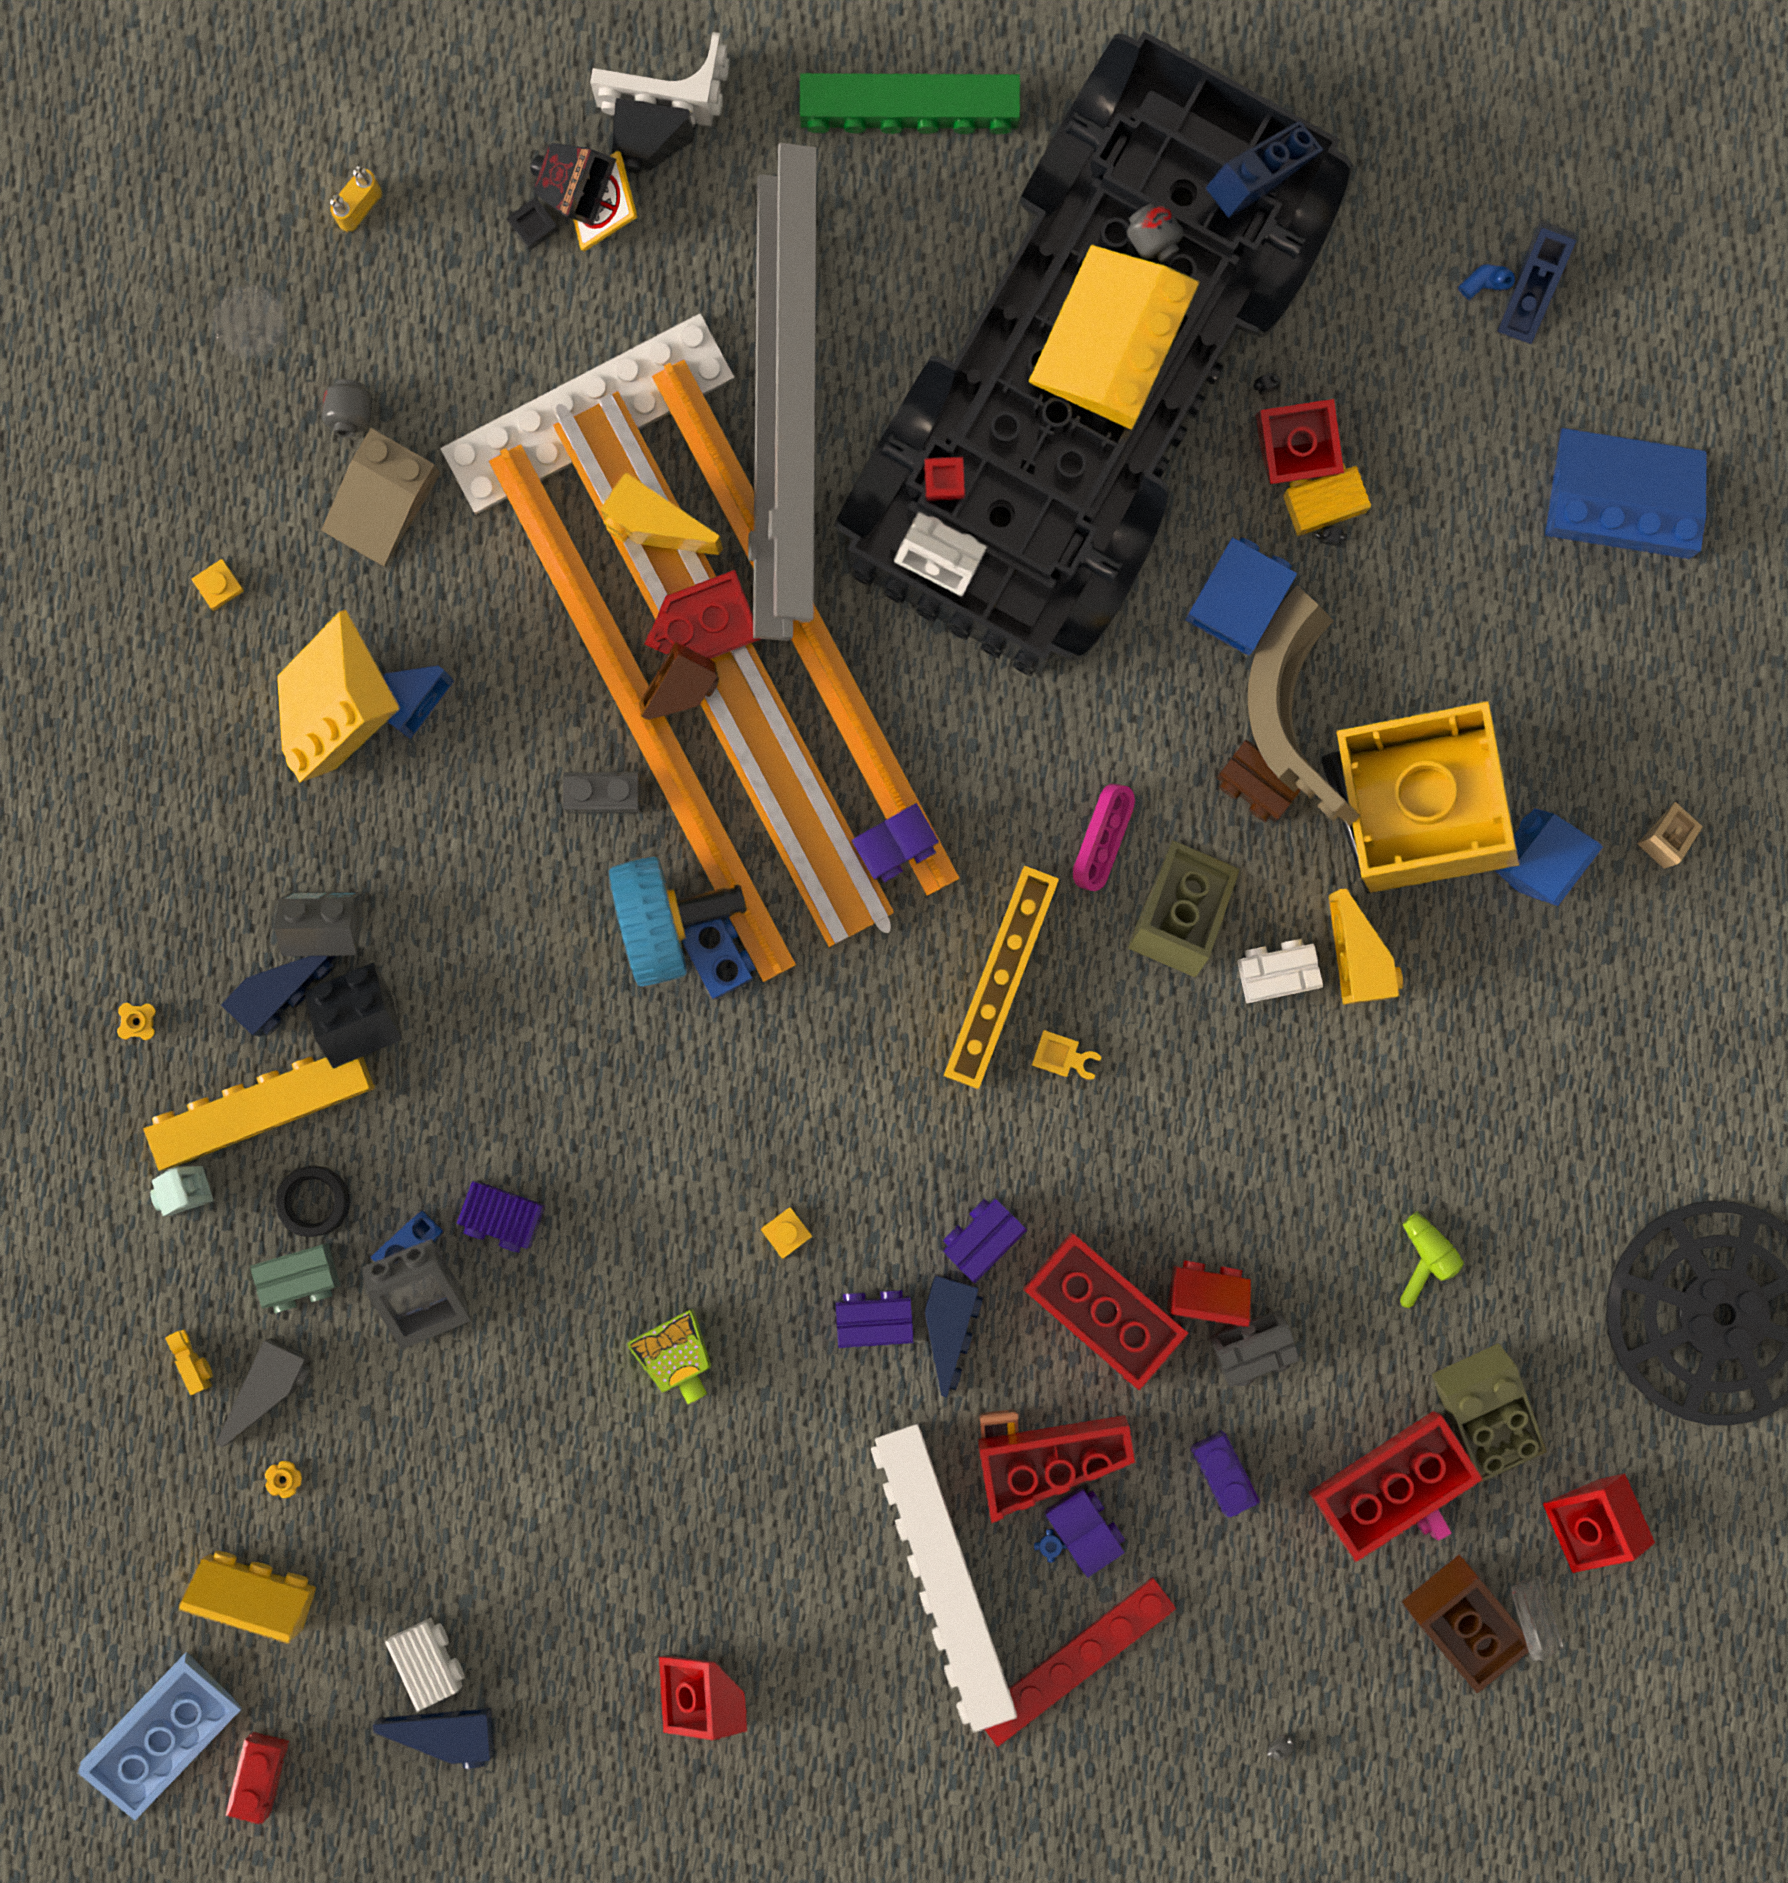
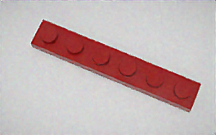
(1083, 1656)

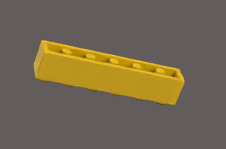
(1001, 977)
(254, 1110)

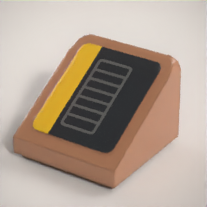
(998, 1423)

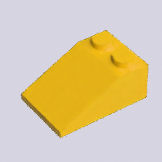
(651, 520)
(1363, 960)

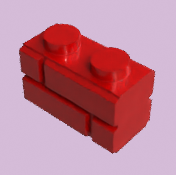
(257, 1778)

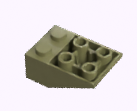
(1490, 1411)

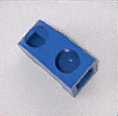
(416, 1231)

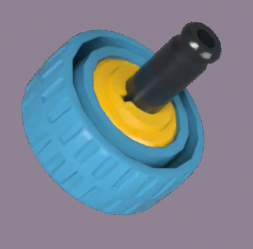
(655, 919)

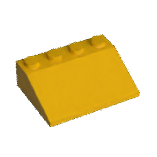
(1113, 334)
(331, 700)

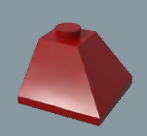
(700, 1699)

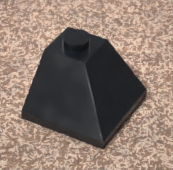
(649, 133)

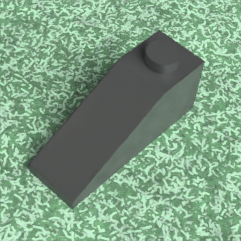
(270, 1381)

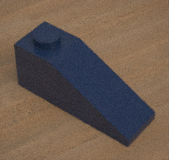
(1537, 281)
(449, 1736)

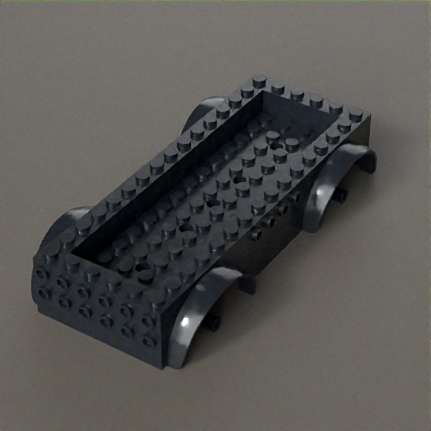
(1087, 488)

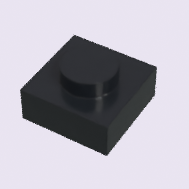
(532, 224)

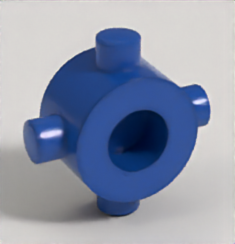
(1050, 1545)

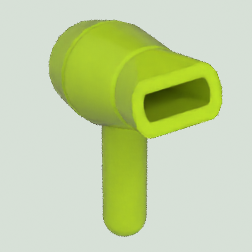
(1436, 1257)

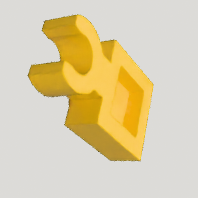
(1059, 1054)
(193, 1370)

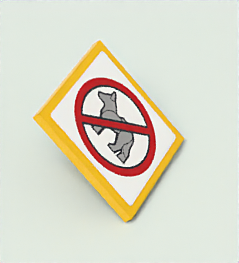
(614, 211)

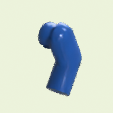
(1487, 277)

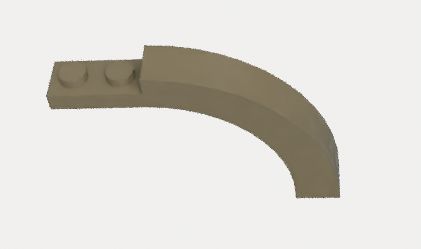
(1270, 697)

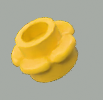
(292, 1476)

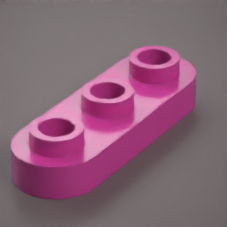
(1103, 837)

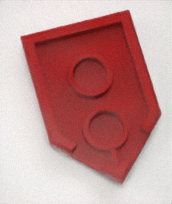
(705, 618)

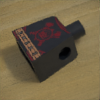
(572, 180)

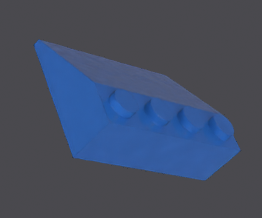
(1628, 494)

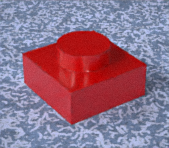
(944, 478)

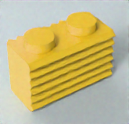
(1326, 500)

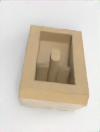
(1670, 836)

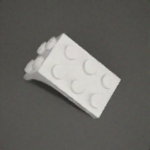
(697, 93)

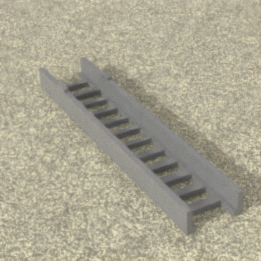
(784, 396)

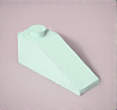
(180, 1190)

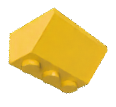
(249, 1596)

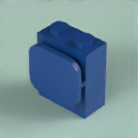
(1241, 595)

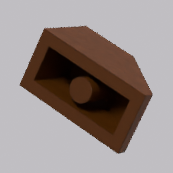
(679, 683)

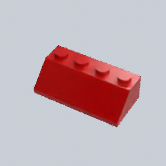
(1395, 1485)

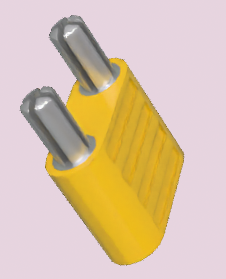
(355, 199)

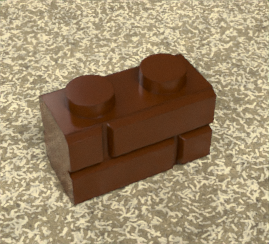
(1255, 782)

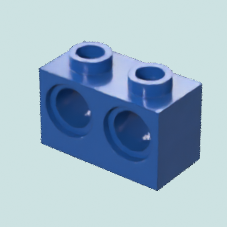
(709, 960)

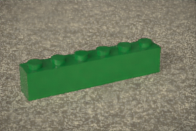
(909, 102)

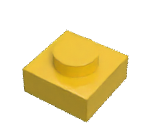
(217, 584)
(786, 1232)

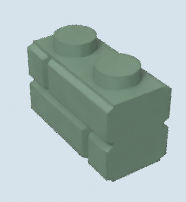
(294, 1277)

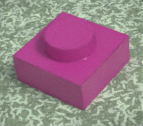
(1434, 1525)

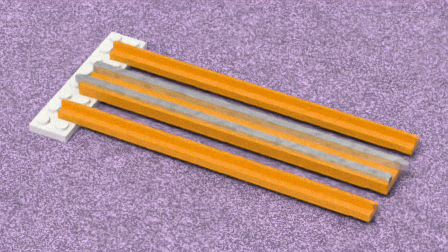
(597, 429)

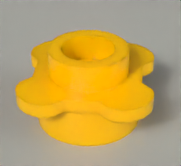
(144, 1028)

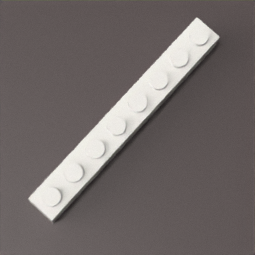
(945, 1577)

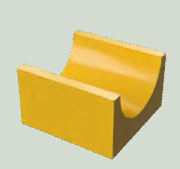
(1427, 797)

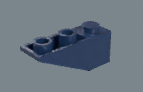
(1262, 168)
(267, 995)
(947, 1318)

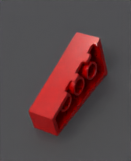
(1050, 1461)

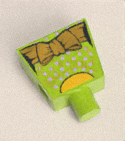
(674, 1355)

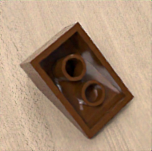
(1467, 1623)

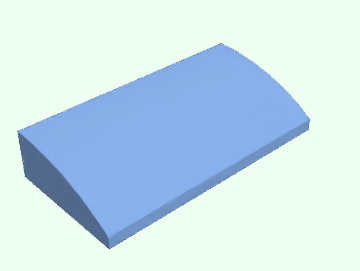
(159, 1737)

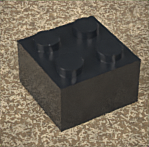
(353, 1015)

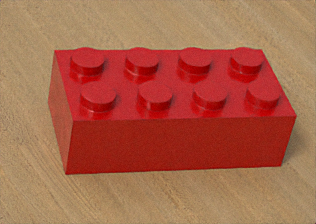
(1105, 1311)

